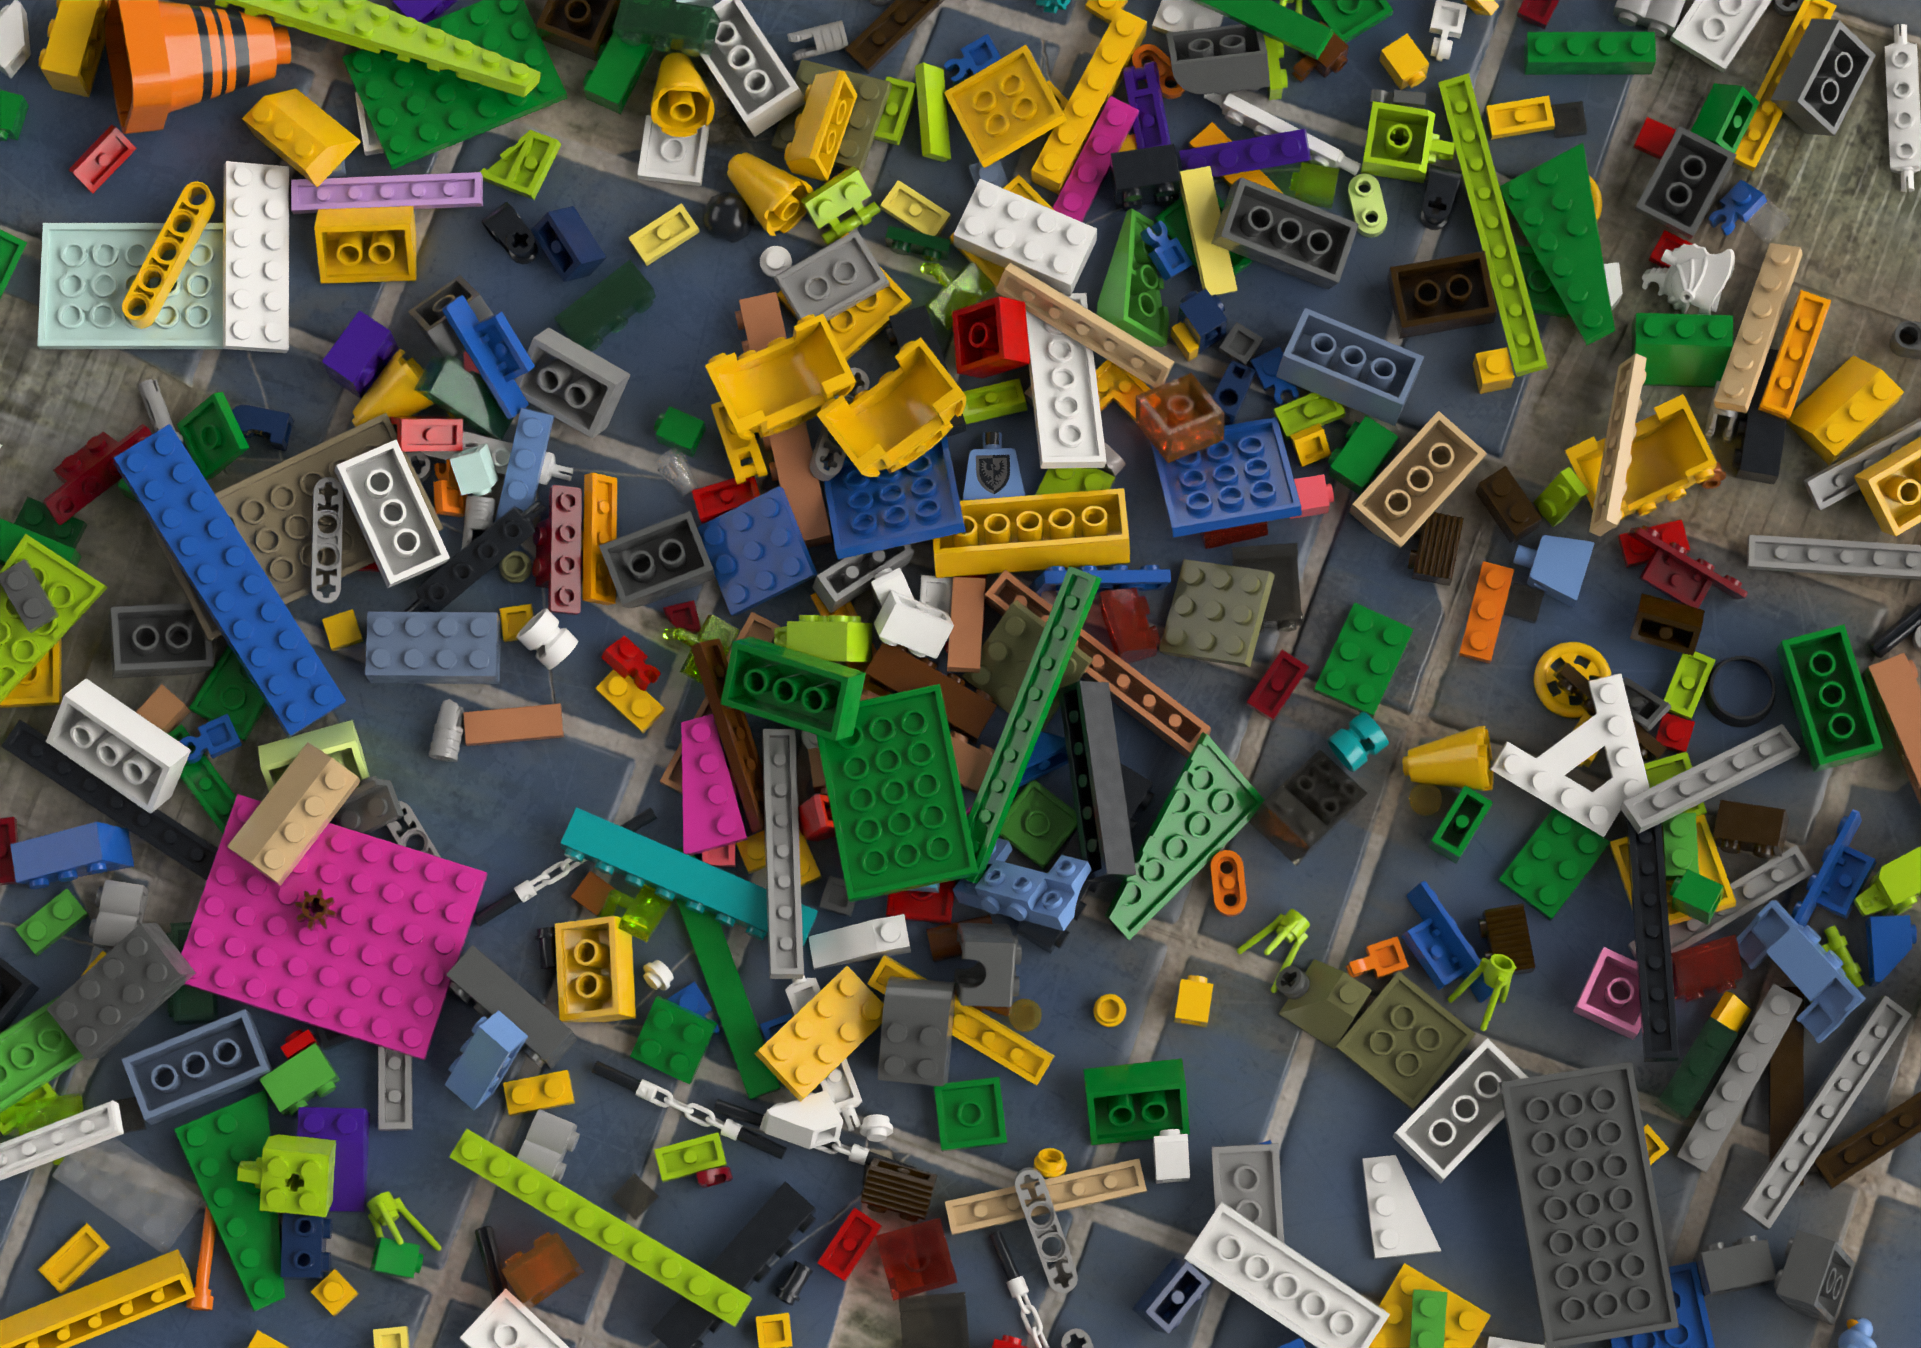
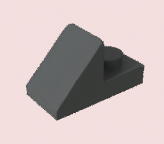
(1644, 705)

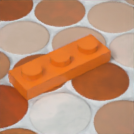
(1486, 612)

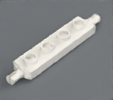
(1903, 107)
(1243, 113)
(500, 454)
(840, 1082)

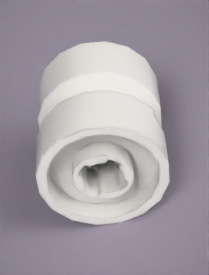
(547, 639)

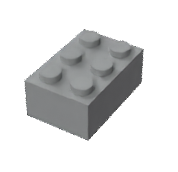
(572, 383)

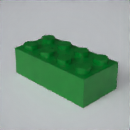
(793, 688)
(1829, 698)

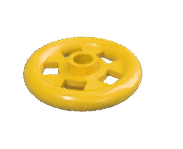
(1544, 675)

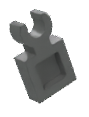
(1399, 97)

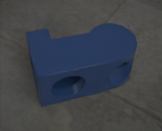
(1233, 390)
(265, 424)

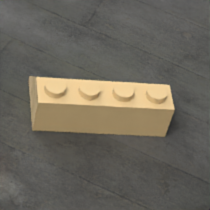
(1417, 481)
(294, 813)

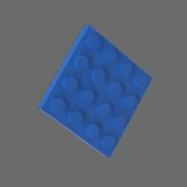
(1231, 481)
(896, 506)

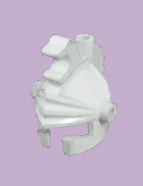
(1692, 277)

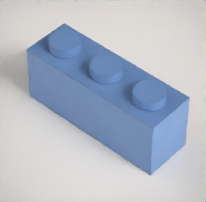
(485, 1059)

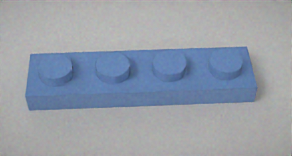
(525, 460)

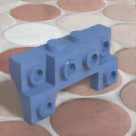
(1025, 892)
(1805, 963)

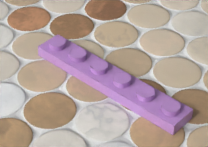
(418, 191)

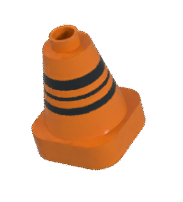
(182, 55)

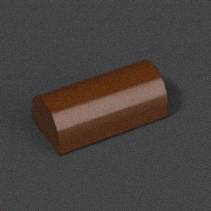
(944, 938)

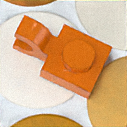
(447, 493)
(1382, 958)

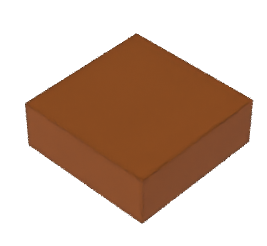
(592, 893)

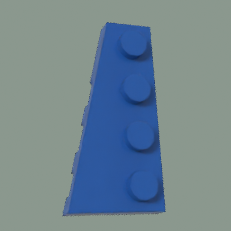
(1146, 579)

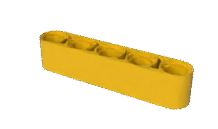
(168, 269)

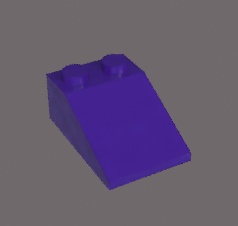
(351, 1134)

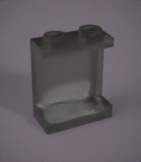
(1284, 601)
(934, 1321)

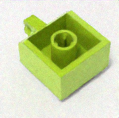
(1417, 147)
(828, 637)
(1893, 887)
(277, 1178)

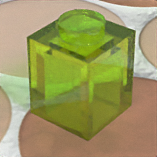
(1315, 184)

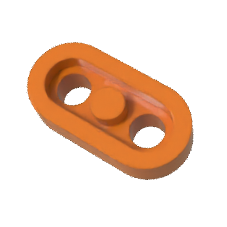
(1163, 62)
(1228, 884)

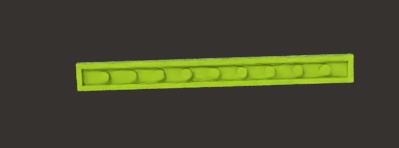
(1493, 225)
(600, 1227)

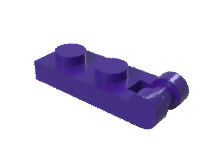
(1151, 123)

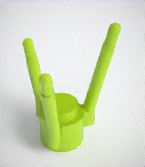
(1289, 928)
(1497, 975)
(385, 1210)

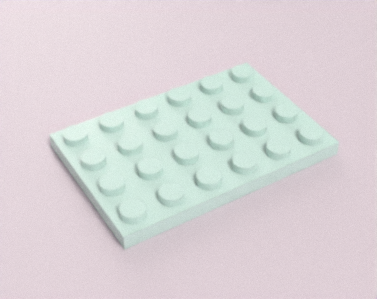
(92, 269)

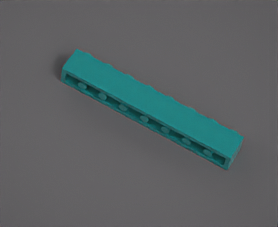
(672, 874)

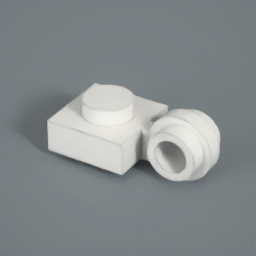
(1447, 21)

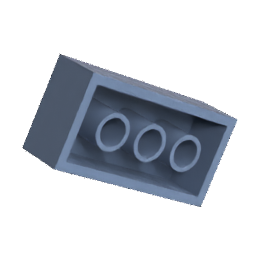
(1349, 366)
(433, 647)
(197, 1067)

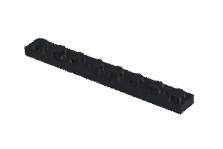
(153, 828)
(1652, 944)

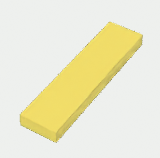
(1203, 217)

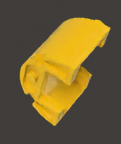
(782, 382)
(898, 415)
(1665, 461)

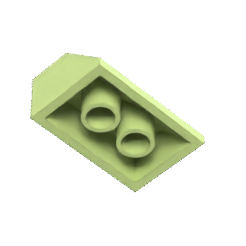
(337, 741)

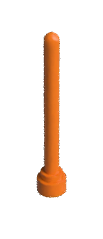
(203, 1300)

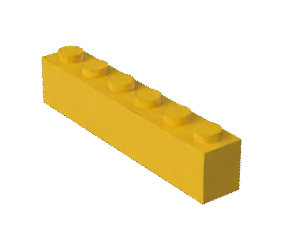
(1088, 100)
(101, 1305)

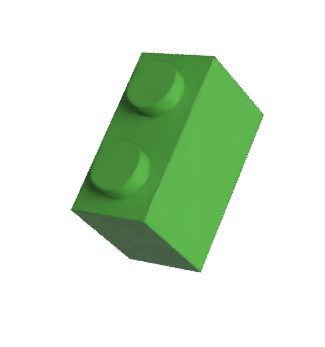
(300, 1080)

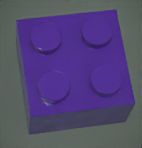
(360, 354)

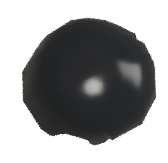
(728, 217)

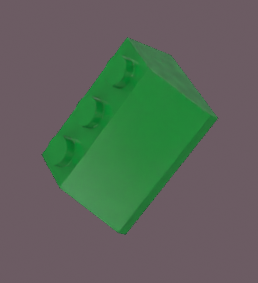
(1683, 347)
(1136, 1101)

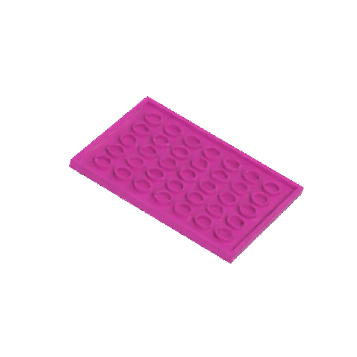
(376, 964)

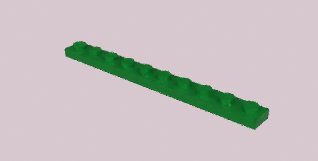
(1029, 712)

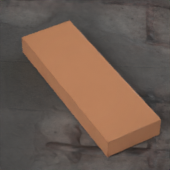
(967, 617)
(513, 724)

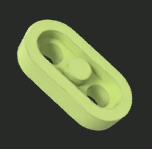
(1367, 203)

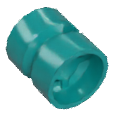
(1358, 741)

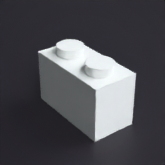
(913, 625)

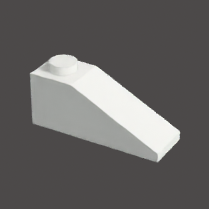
(860, 942)

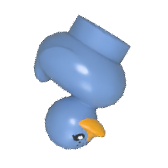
(1857, 1334)

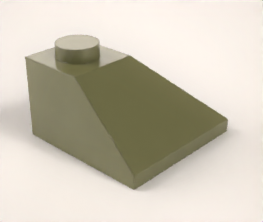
(1328, 1004)

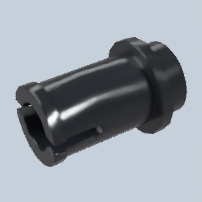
(547, 947)
(793, 1283)

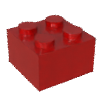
(991, 337)

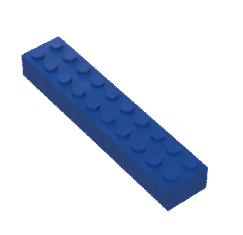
(229, 580)

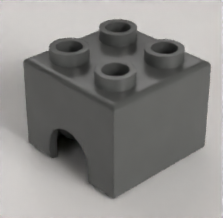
(994, 976)

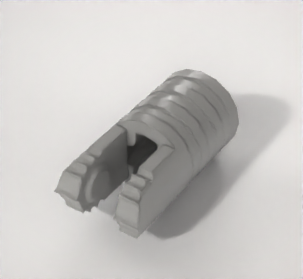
(827, 38)
(1712, 417)
(478, 516)
(447, 732)

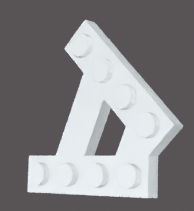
(1608, 728)

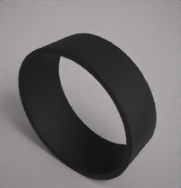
(1726, 717)

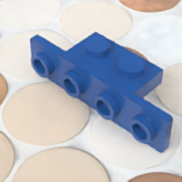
(494, 352)
(1840, 877)
(1441, 944)

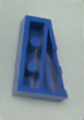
(71, 854)

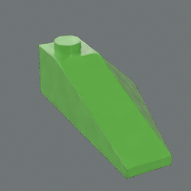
(1132, 287)

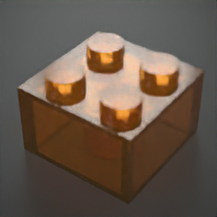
(1179, 417)
(542, 1269)

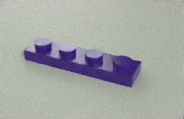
(1249, 153)

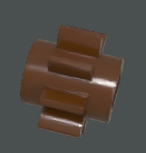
(320, 917)

